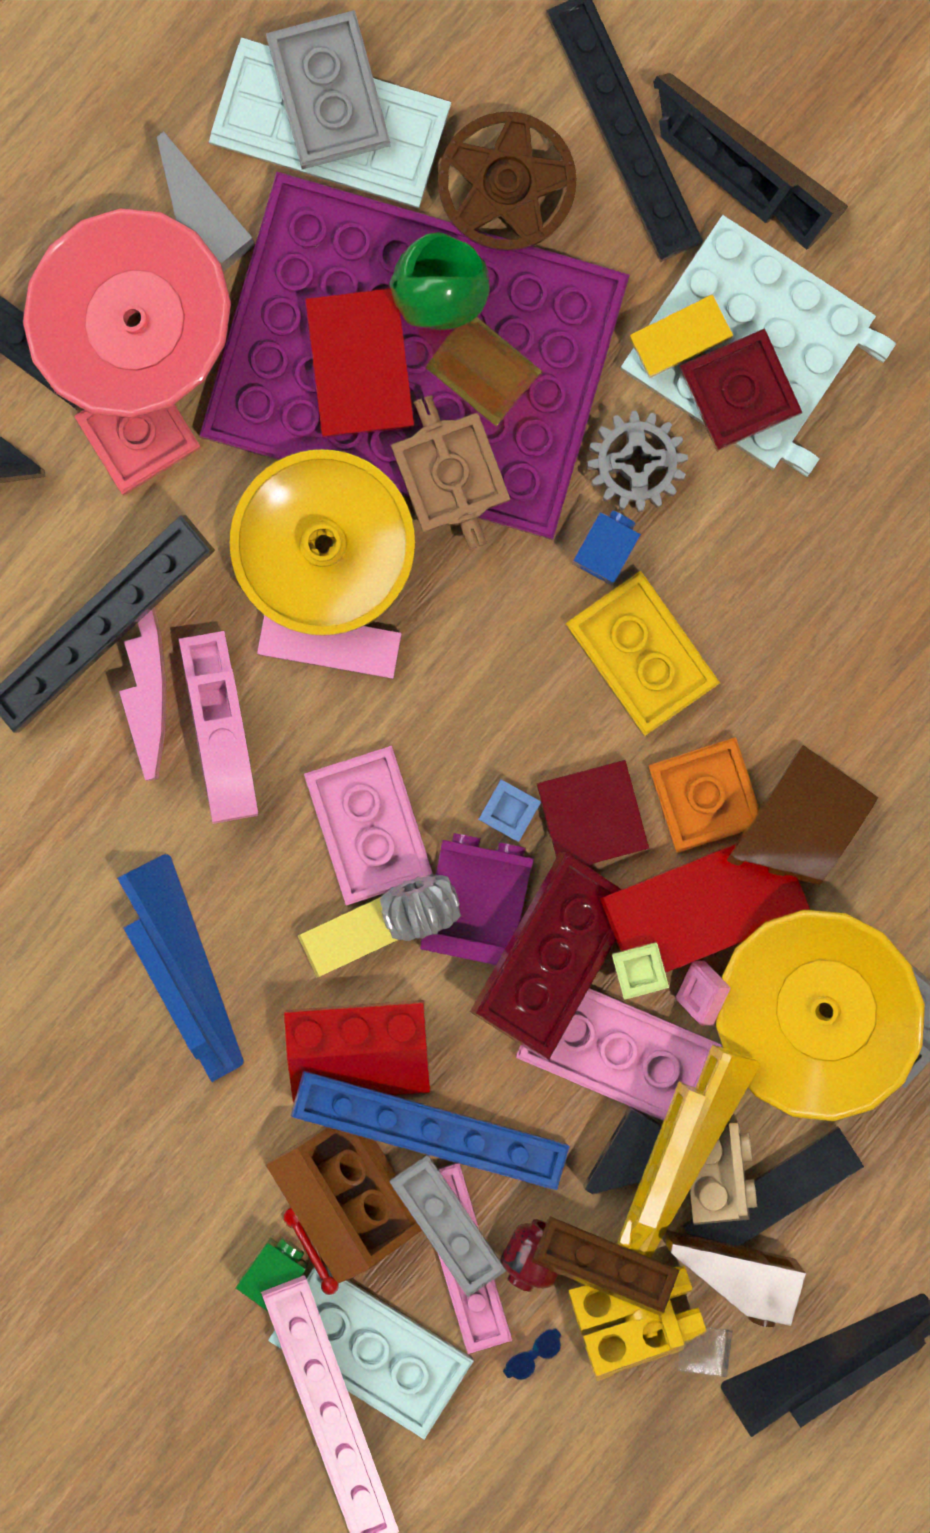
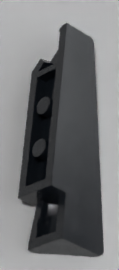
(744, 163)
(829, 1368)

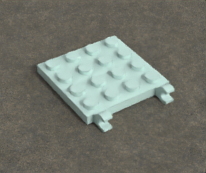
(803, 316)

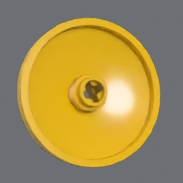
(278, 532)

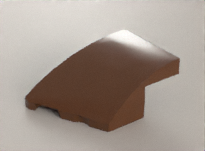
(805, 820)

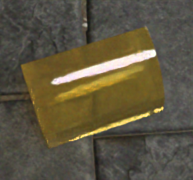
(483, 369)

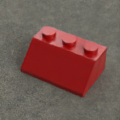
(361, 1045)

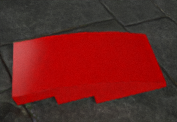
(700, 907)

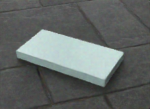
(388, 1355)

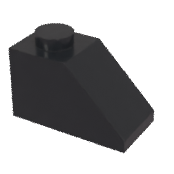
(625, 1153)

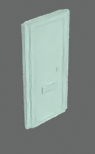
(257, 125)

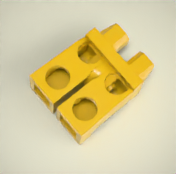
(643, 1334)

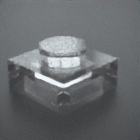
(707, 1353)

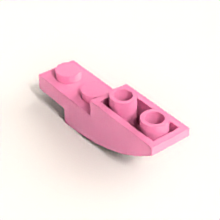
(218, 727)

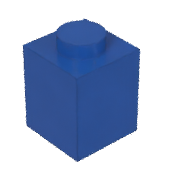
(607, 546)

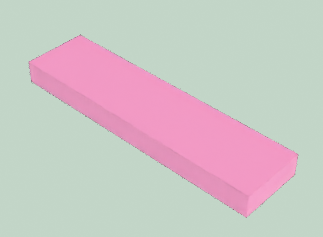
(482, 1313)

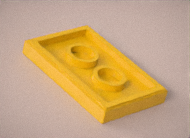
(642, 653)

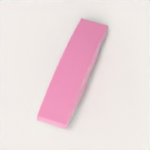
(147, 701)

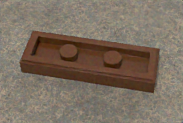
(605, 1266)

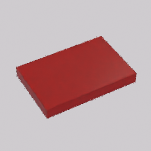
(359, 363)

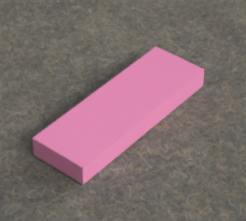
(359, 651)

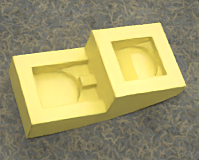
(346, 938)

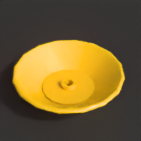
(811, 1061)

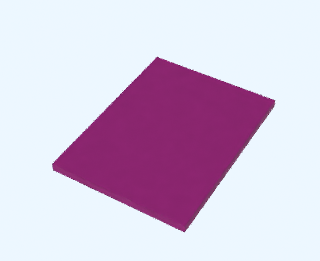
(343, 243)

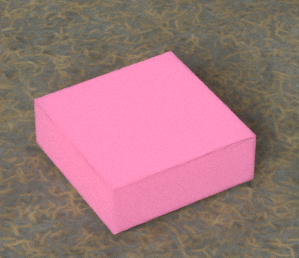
(702, 993)

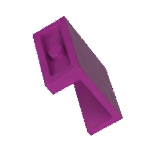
(490, 897)

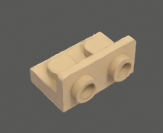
(721, 1186)

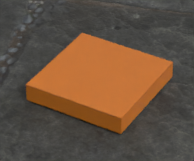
(705, 794)

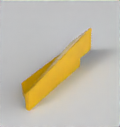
(684, 1144)

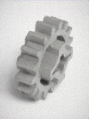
(636, 441)

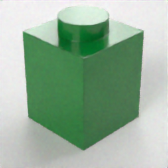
(272, 1266)

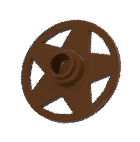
(507, 181)

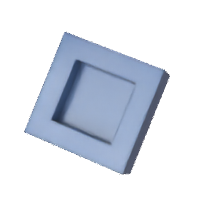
(509, 810)

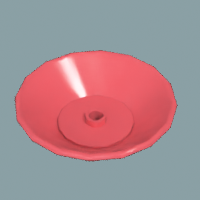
(93, 285)

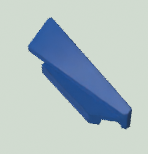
(178, 964)

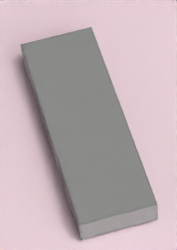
(447, 1225)

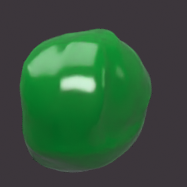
(440, 283)

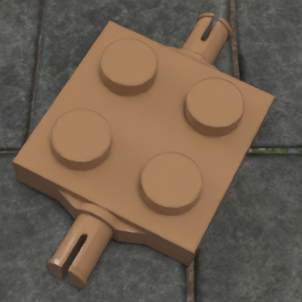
(450, 472)

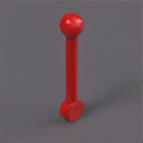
(328, 1284)

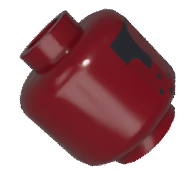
(518, 1257)

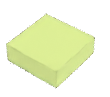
(640, 970)

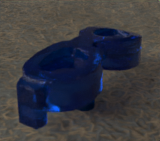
(523, 1365)

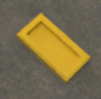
(680, 336)

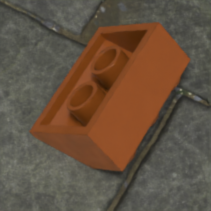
(344, 1199)

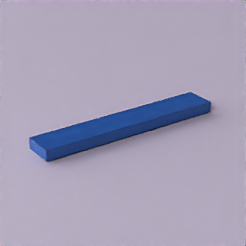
(429, 1130)

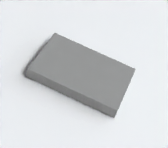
(328, 89)

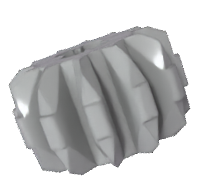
(420, 907)

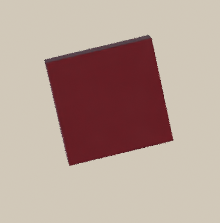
(740, 390)
(593, 814)

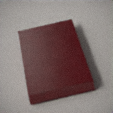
(550, 958)

